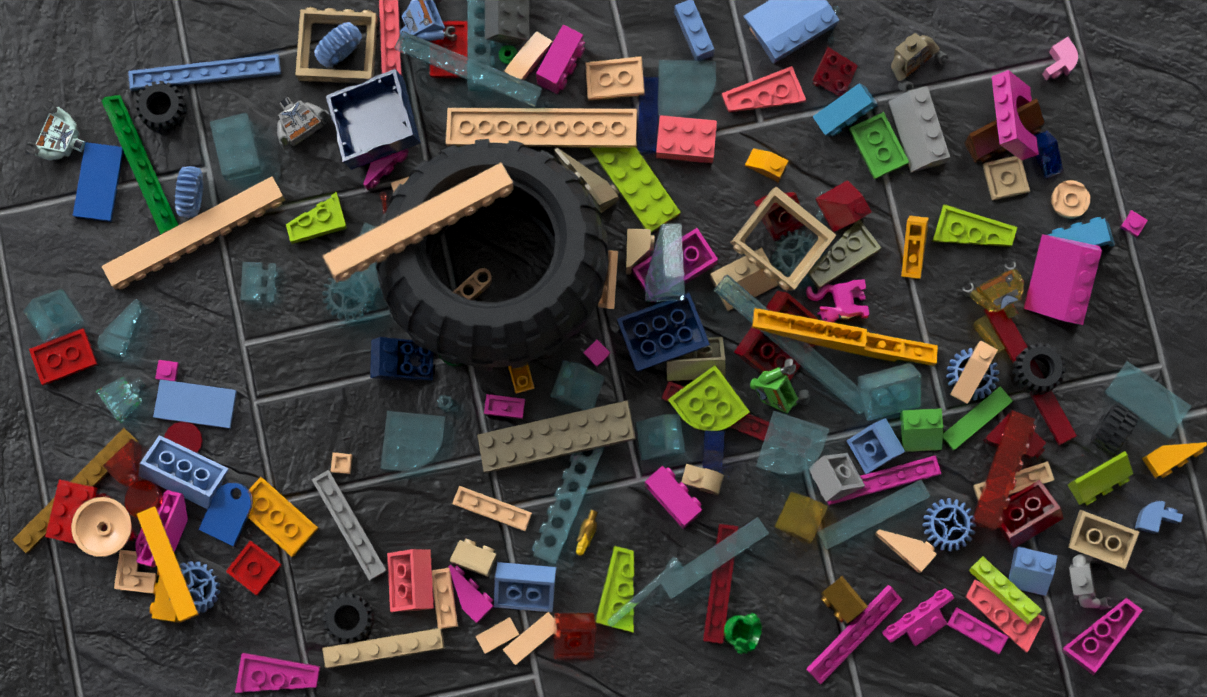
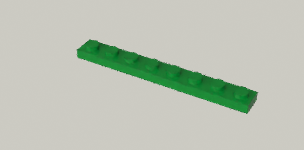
(139, 163)

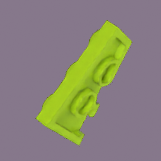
(317, 222)

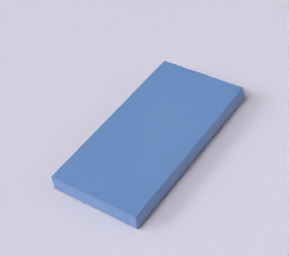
(195, 404)

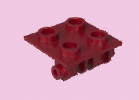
(834, 72)

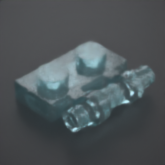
(252, 281)

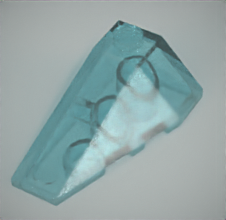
(666, 269)

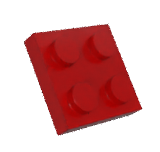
(253, 568)

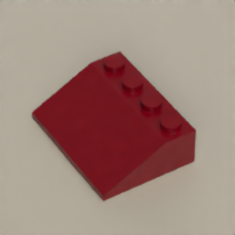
(760, 350)

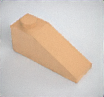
(973, 372)
(912, 551)

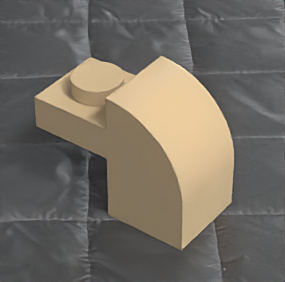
(704, 479)

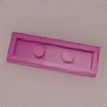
(977, 630)

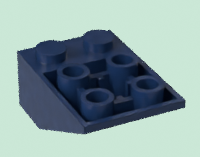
(400, 360)

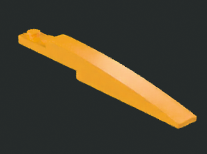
(844, 337)

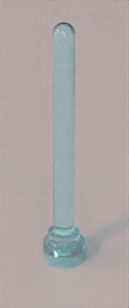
(673, 566)

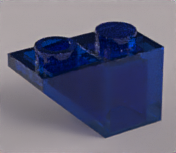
(1049, 155)

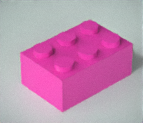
(560, 59)
(673, 496)

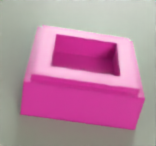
(596, 353)

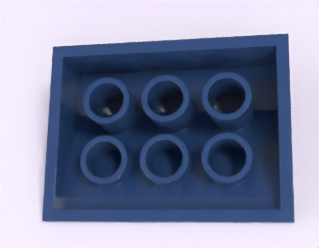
(662, 332)

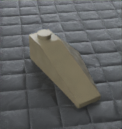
(595, 185)

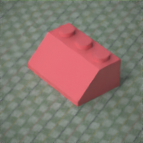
(410, 580)

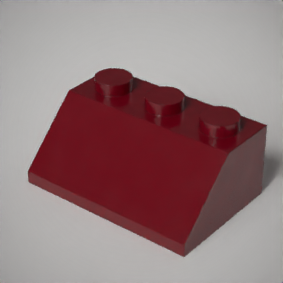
(1029, 514)

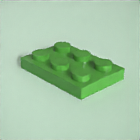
(878, 145)

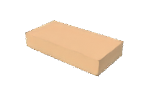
(497, 635)

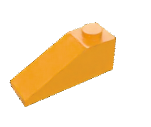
(914, 246)

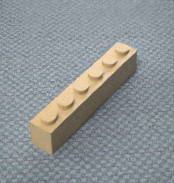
(383, 648)

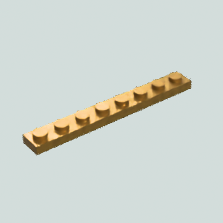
(89, 476)

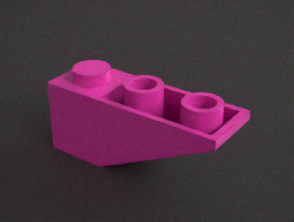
(383, 167)
(471, 599)

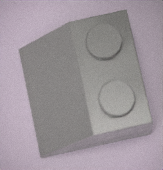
(836, 476)

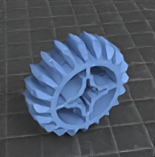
(337, 44)
(189, 192)
(989, 378)
(941, 522)
(189, 572)

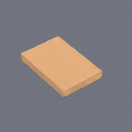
(615, 78)

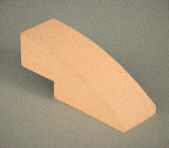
(528, 56)

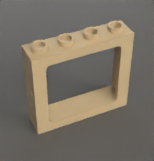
(331, 16)
(824, 235)

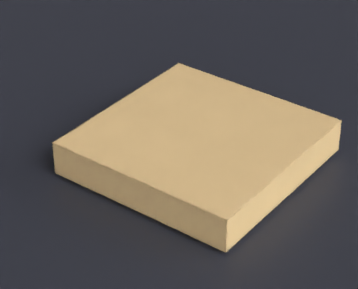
(1006, 178)

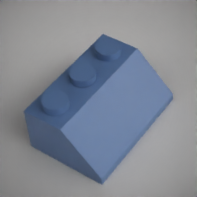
(524, 587)

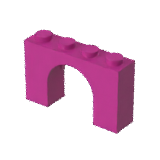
(1008, 96)

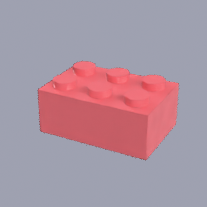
(686, 139)

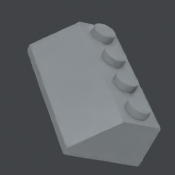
(919, 129)

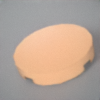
(1070, 199)

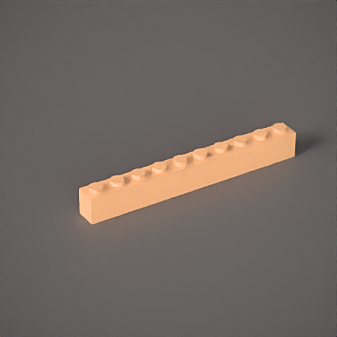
(418, 222)
(193, 233)

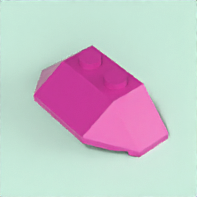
(174, 519)

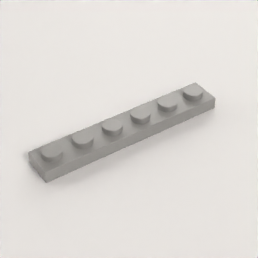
(349, 525)

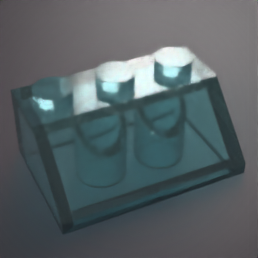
(890, 391)

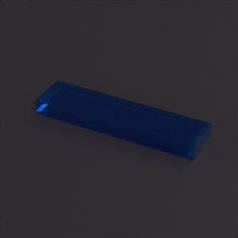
(648, 116)

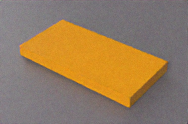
(279, 518)

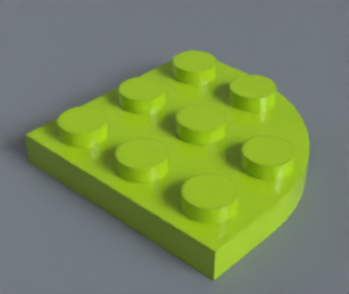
(709, 402)

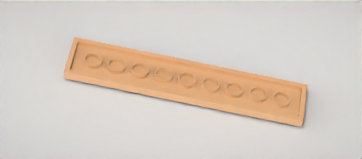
(543, 127)

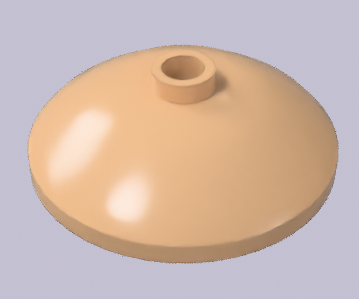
(88, 526)

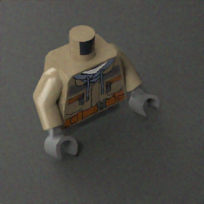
(912, 55)

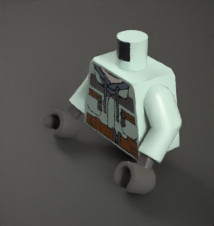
(57, 136)

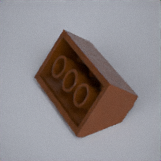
(985, 140)

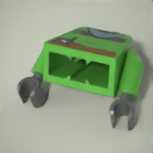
(777, 390)

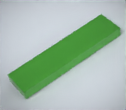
(976, 418)

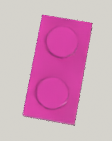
(504, 406)

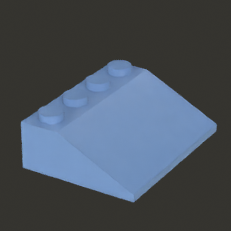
(790, 24)

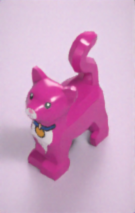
(843, 299)

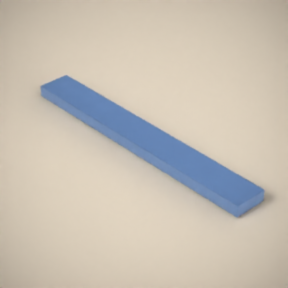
(206, 71)

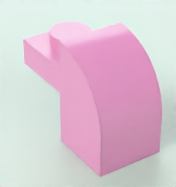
(1066, 58)

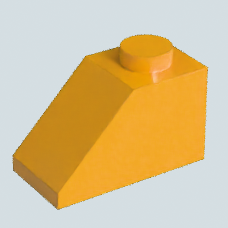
(767, 164)

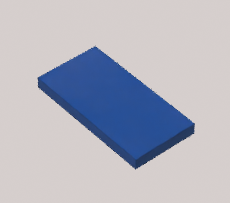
(98, 182)

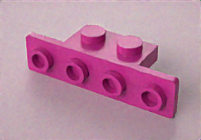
(921, 621)

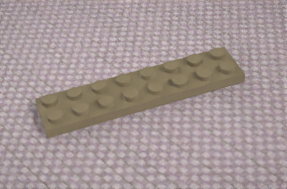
(556, 437)

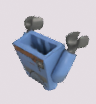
(425, 22)

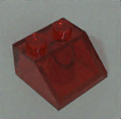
(126, 463)
(574, 635)

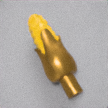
(586, 532)

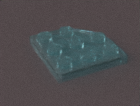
(684, 86)
(411, 440)
(791, 445)

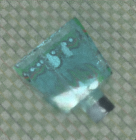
(121, 397)

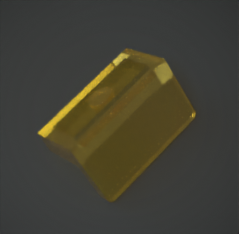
(988, 334)

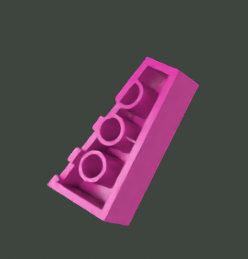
(1100, 639)

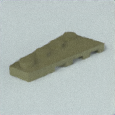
(844, 255)

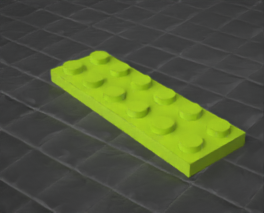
(637, 185)

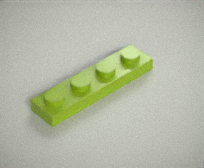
(1005, 590)

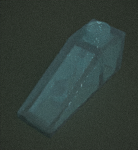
(118, 334)

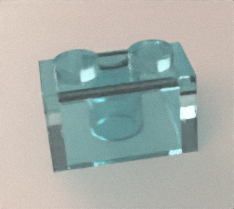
(52, 314)
(577, 385)
(660, 436)

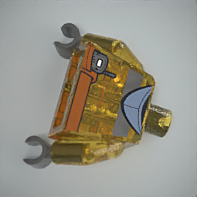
(999, 291)

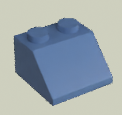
(875, 445)
(1032, 570)

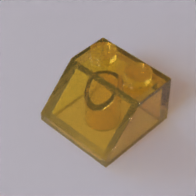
(801, 517)

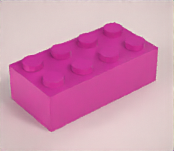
(696, 259)

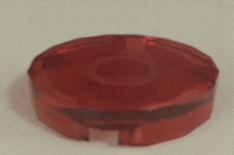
(142, 496)

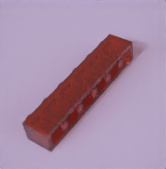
(1003, 470)

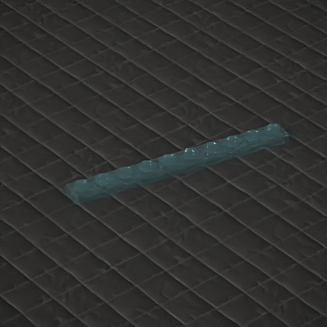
(798, 350)

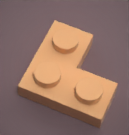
(128, 576)

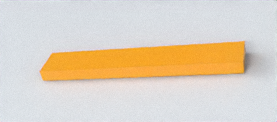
(167, 564)

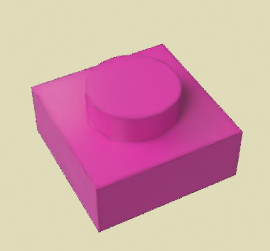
(1134, 223)
(167, 370)

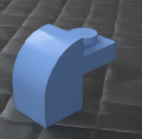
(1152, 514)

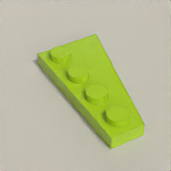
(968, 228)
(618, 589)

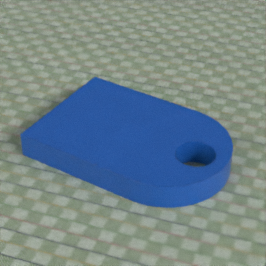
(226, 514)

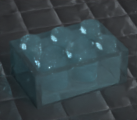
(236, 146)

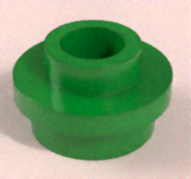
(503, 50)

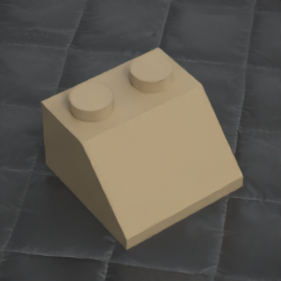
(639, 245)
(474, 558)

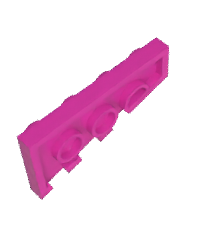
(268, 673)

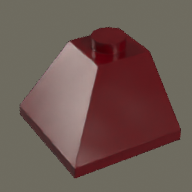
(842, 205)
(778, 220)

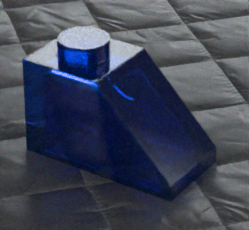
(713, 450)

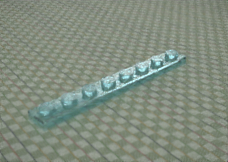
(468, 68)

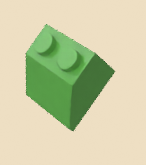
(921, 430)

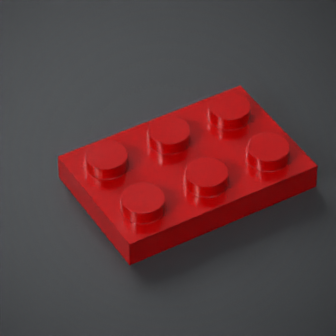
(458, 46)
(63, 356)
(67, 501)

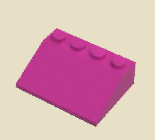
(1063, 278)

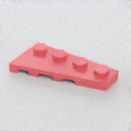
(768, 91)
(1003, 616)

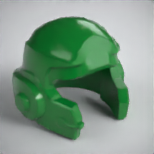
(743, 632)

